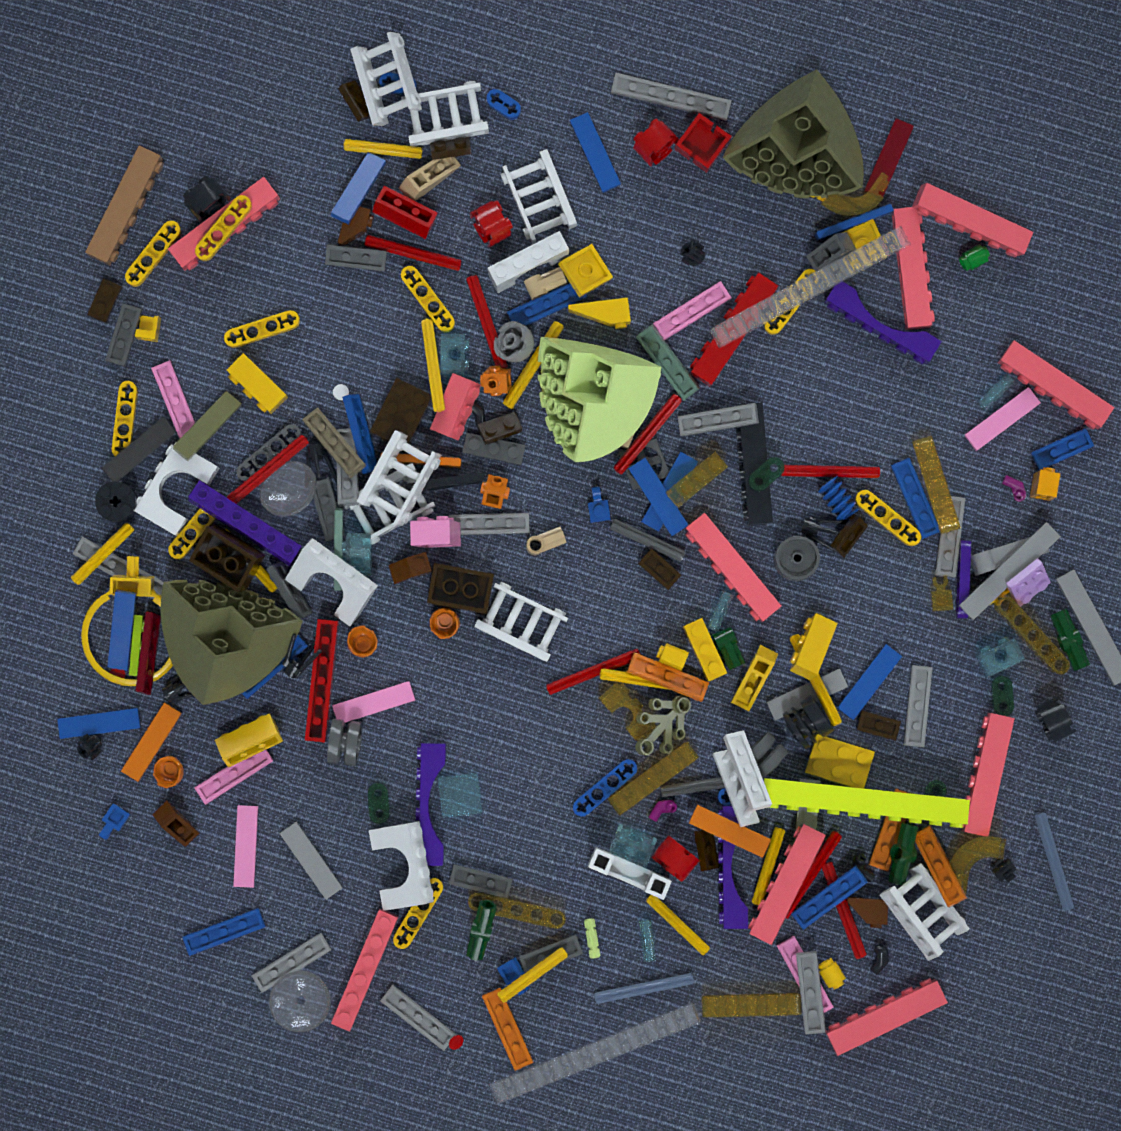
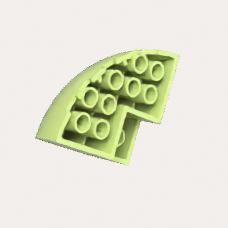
(593, 395)

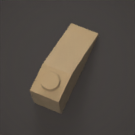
(428, 177)

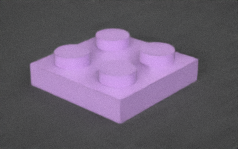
(1028, 582)

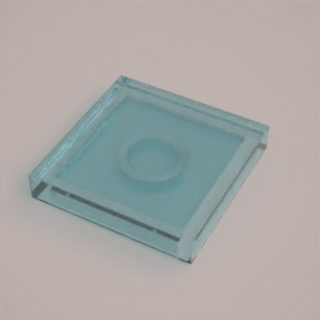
(460, 795)

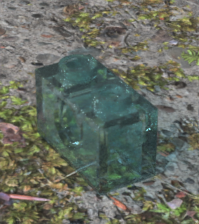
(449, 343)
(358, 552)
(1011, 652)
(632, 845)

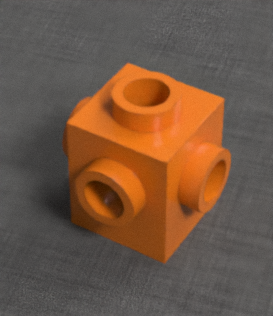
(496, 380)
(494, 491)

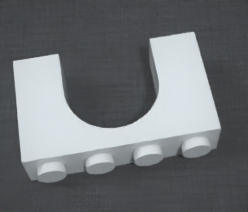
(551, 250)
(152, 504)
(355, 586)
(409, 841)
(629, 872)

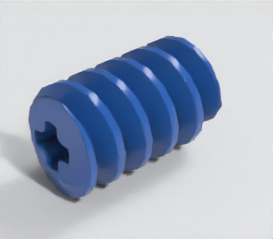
(838, 499)

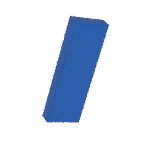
(1062, 449)

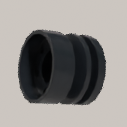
(808, 722)

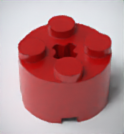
(655, 142)
(491, 223)
(675, 858)

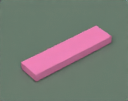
(692, 310)
(173, 397)
(1002, 419)
(374, 702)
(232, 776)
(245, 846)
(788, 950)

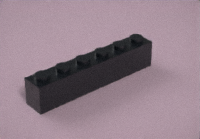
(753, 455)

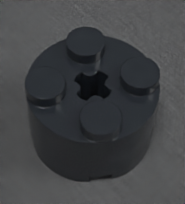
(205, 198)
(108, 494)
(1055, 719)

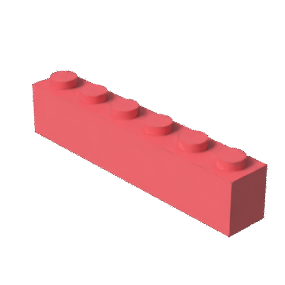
(262, 198)
(972, 219)
(912, 271)
(1056, 385)
(732, 567)
(988, 772)
(787, 885)
(364, 970)
(886, 1016)

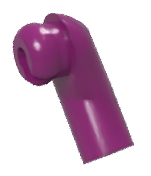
(1016, 486)
(663, 806)

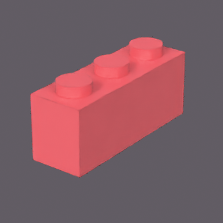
(458, 406)

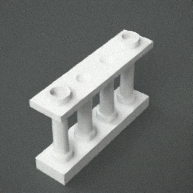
(368, 77)
(476, 127)
(551, 181)
(379, 477)
(425, 509)
(505, 632)
(742, 778)
(906, 914)

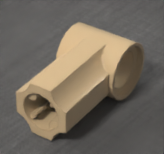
(541, 284)
(547, 540)

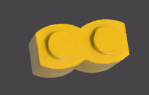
(672, 656)

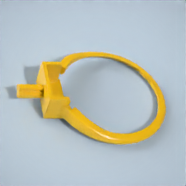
(134, 583)

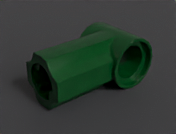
(727, 644)

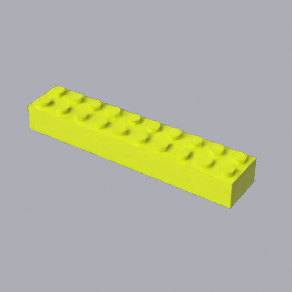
(868, 801)

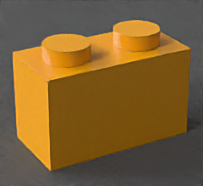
(1045, 484)

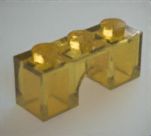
(696, 479)
(618, 697)

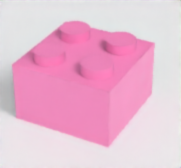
(435, 533)

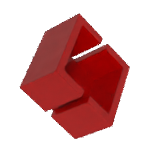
(702, 143)

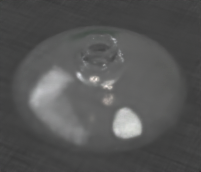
(279, 488)
(289, 1011)

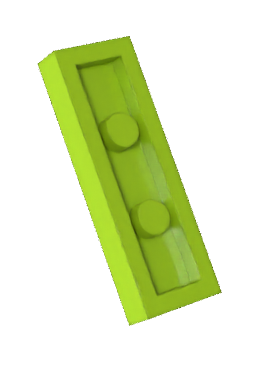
(136, 644)

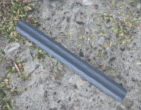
(1054, 861)
(643, 988)

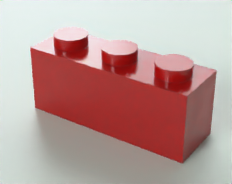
(404, 212)

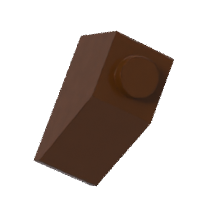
(357, 227)
(410, 568)
(175, 824)
(870, 910)

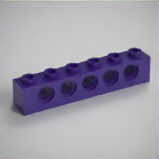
(244, 523)

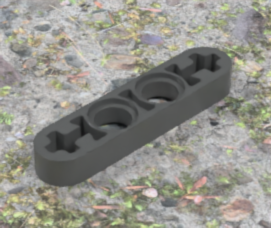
(266, 450)

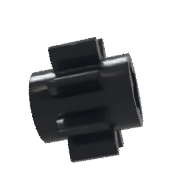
(692, 253)
(89, 746)
(1004, 870)

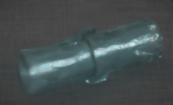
(996, 392)
(720, 611)
(647, 940)

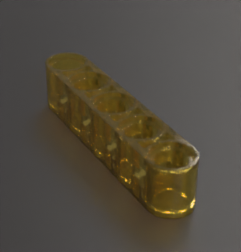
(936, 484)
(1038, 642)
(653, 778)
(527, 909)
(751, 1005)

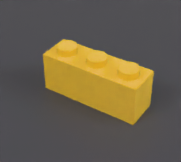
(256, 384)
(812, 646)
(704, 650)
(248, 740)

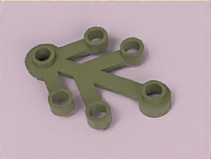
(665, 724)

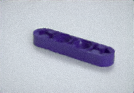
(963, 576)

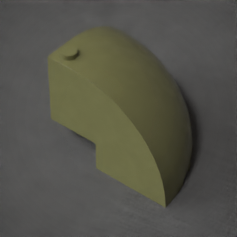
(800, 143)
(223, 637)

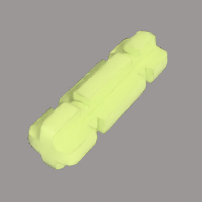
(592, 939)

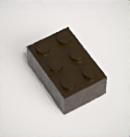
(401, 411)
(227, 557)
(460, 588)

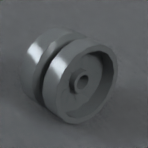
(792, 547)
(344, 742)
(767, 759)

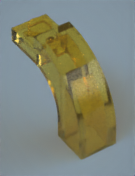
(856, 206)
(974, 851)

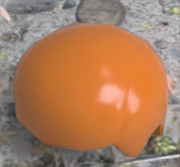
(444, 623)
(362, 641)
(168, 771)

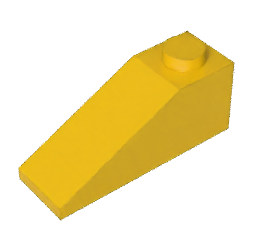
(607, 312)
(754, 677)

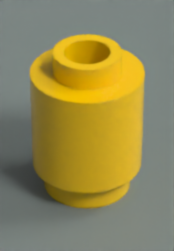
(831, 973)

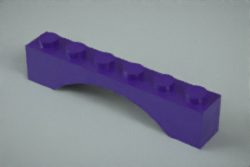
(918, 344)
(432, 761)
(734, 911)

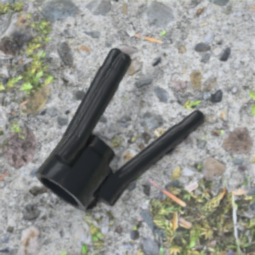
(315, 455)
(811, 527)
(296, 666)
(173, 691)

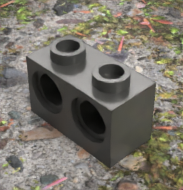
(831, 250)

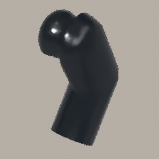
(479, 413)
(859, 861)
(882, 959)

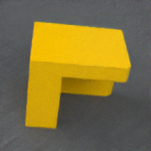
(148, 328)

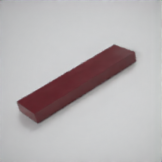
(890, 152)
(148, 653)

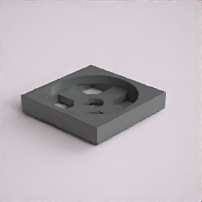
(653, 444)

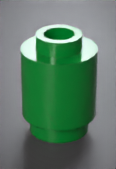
(974, 257)

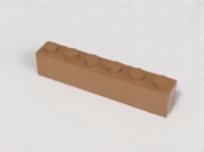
(124, 206)

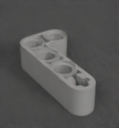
(993, 558)

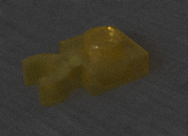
(941, 598)

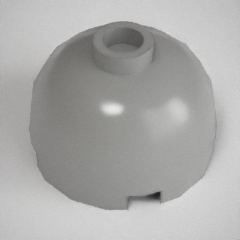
(514, 342)

